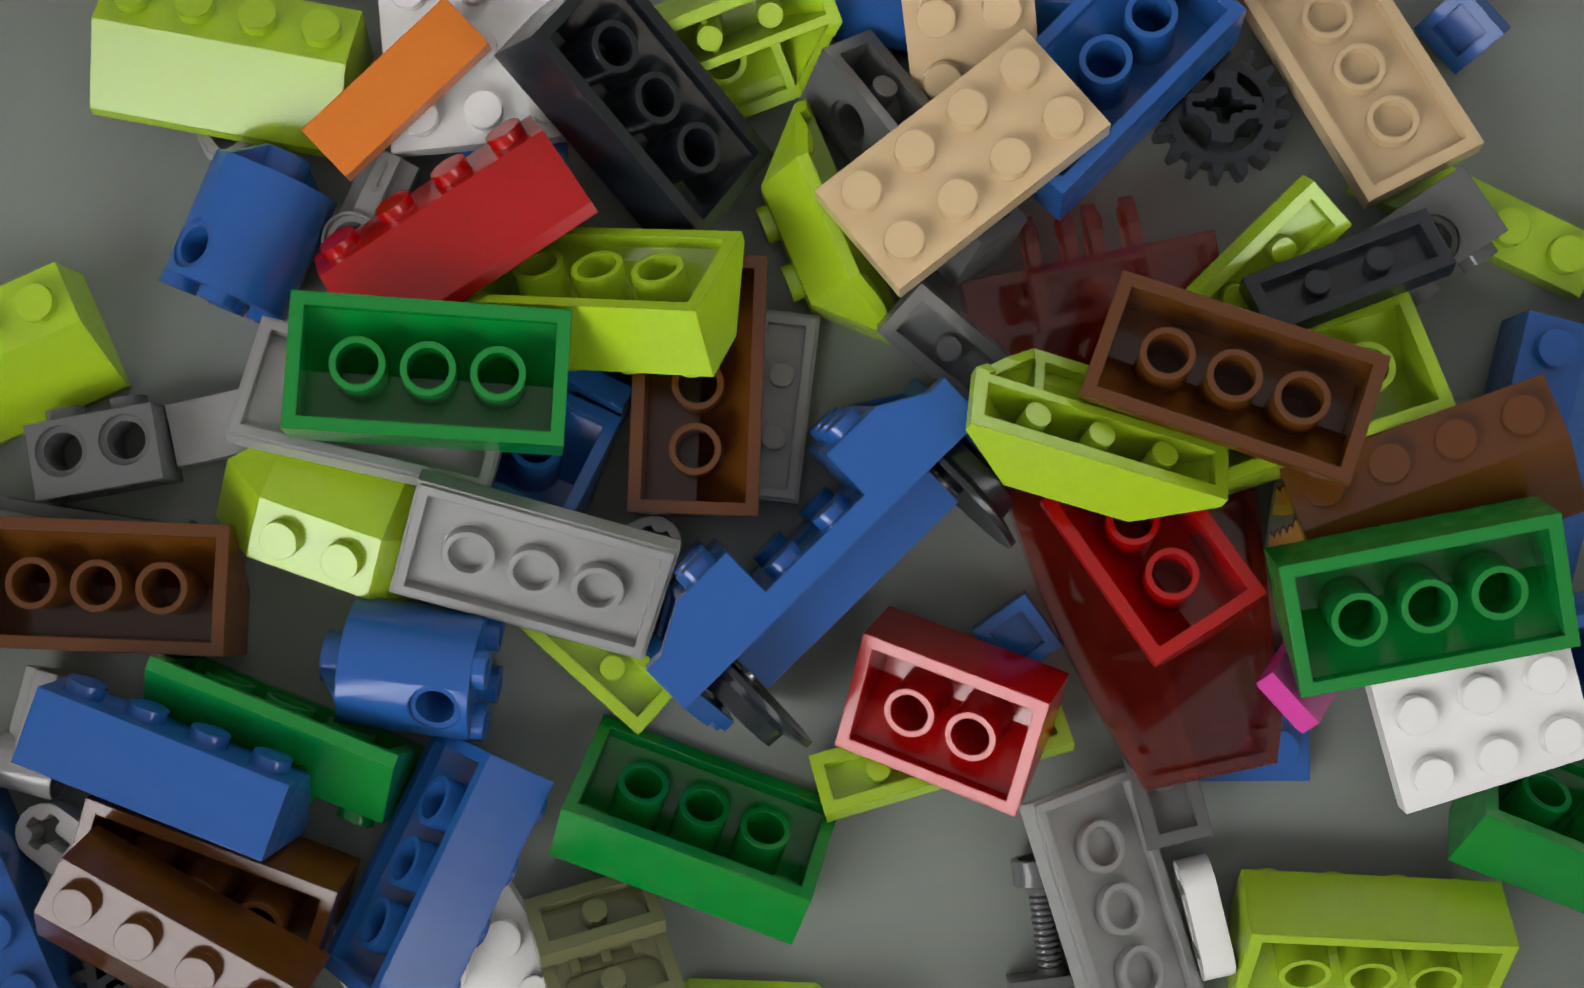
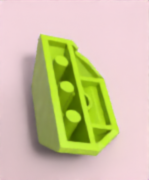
(755, 47)
(821, 257)
(1084, 454)
(317, 520)

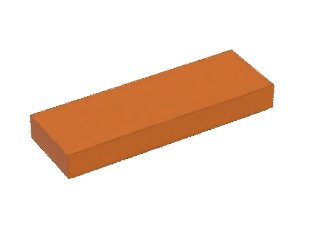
(397, 89)

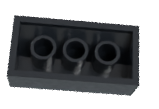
(637, 109)

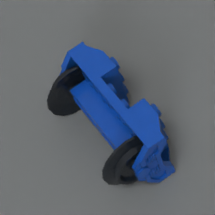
(898, 474)

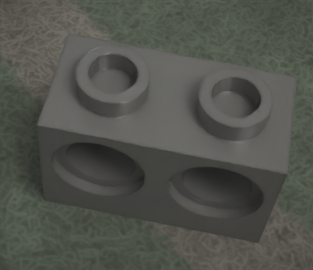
(104, 462)

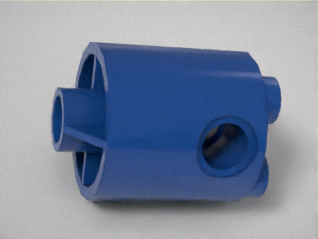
(250, 232)
(414, 668)

